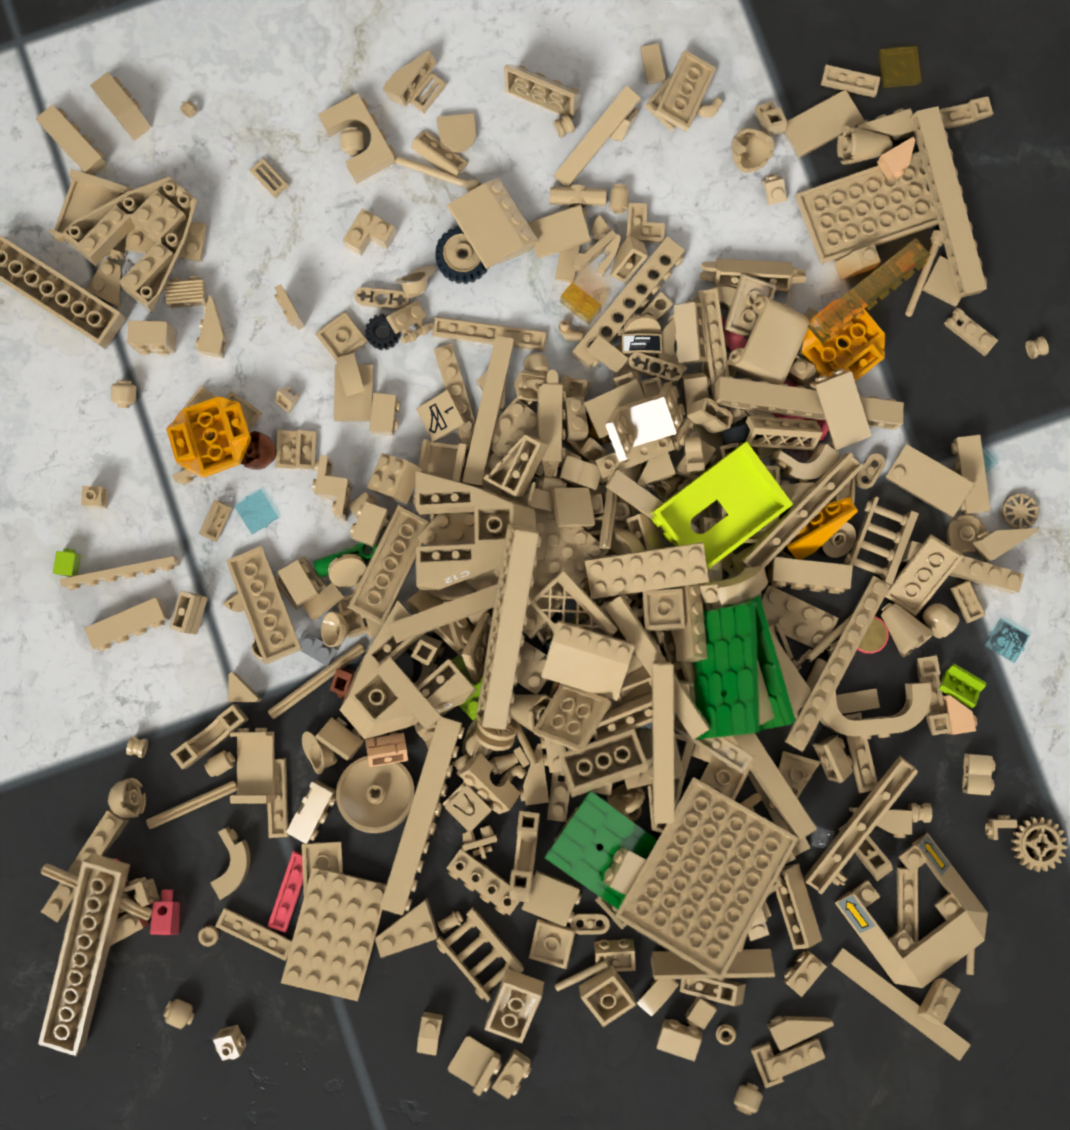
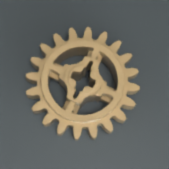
(1039, 851)

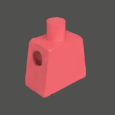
(165, 923)

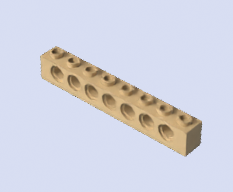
(668, 250)

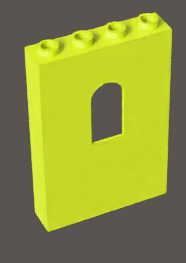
(744, 492)

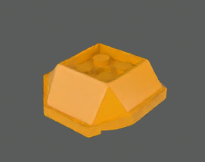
(863, 348)
(195, 426)

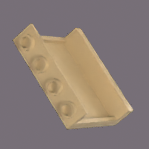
(84, 196)

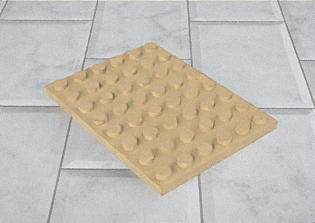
(558, 551)
(707, 878)

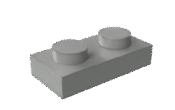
(317, 649)

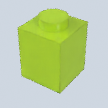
(66, 563)

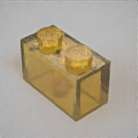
(580, 303)

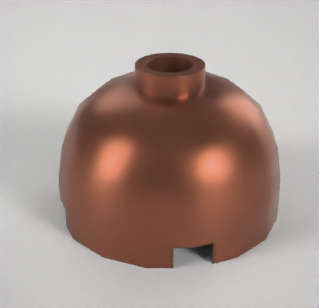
(259, 452)

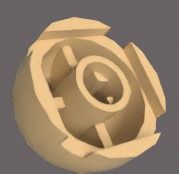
(126, 798)

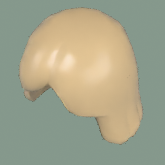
(940, 620)

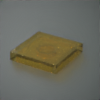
(900, 66)

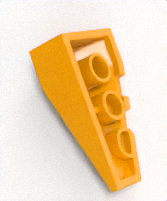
(821, 528)

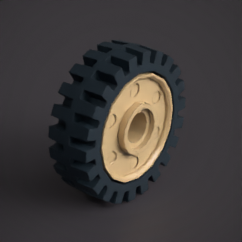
(453, 266)

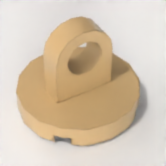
(627, 801)

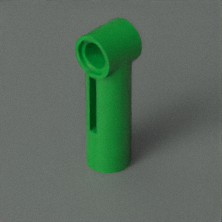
(322, 564)

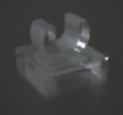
(821, 838)

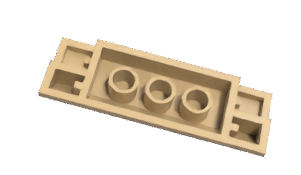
(745, 964)

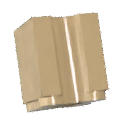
(467, 807)

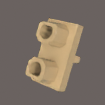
(470, 842)

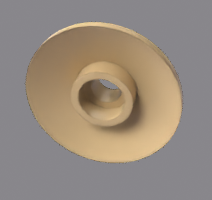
(840, 542)

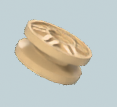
(496, 738)

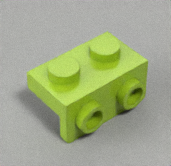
(962, 685)

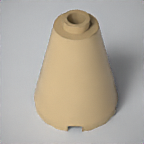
(861, 145)
(904, 629)
(528, 709)

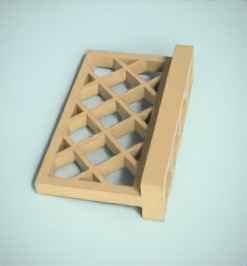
(581, 598)

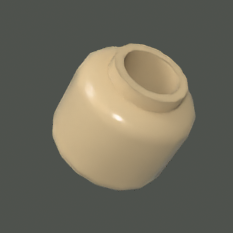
(352, 141)
(536, 363)
(123, 393)
(178, 1013)
(748, 1099)

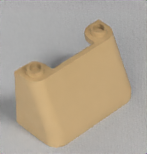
(771, 343)

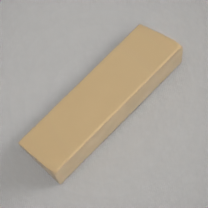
(438, 154)

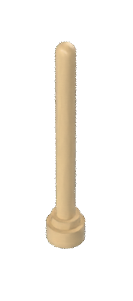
(469, 185)
(937, 241)

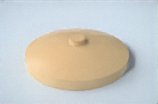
(375, 796)

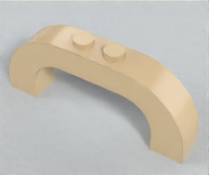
(668, 338)
(914, 710)

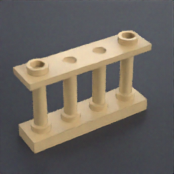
(637, 455)
(900, 539)
(499, 949)

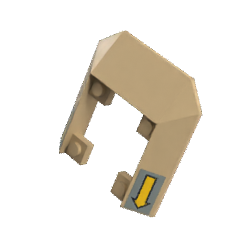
(899, 955)

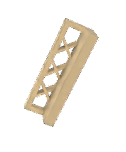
(785, 429)

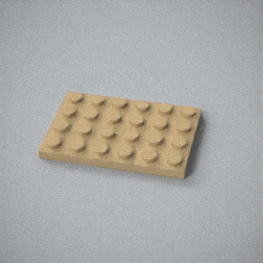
(334, 934)

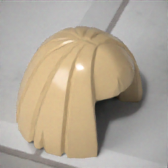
(751, 149)

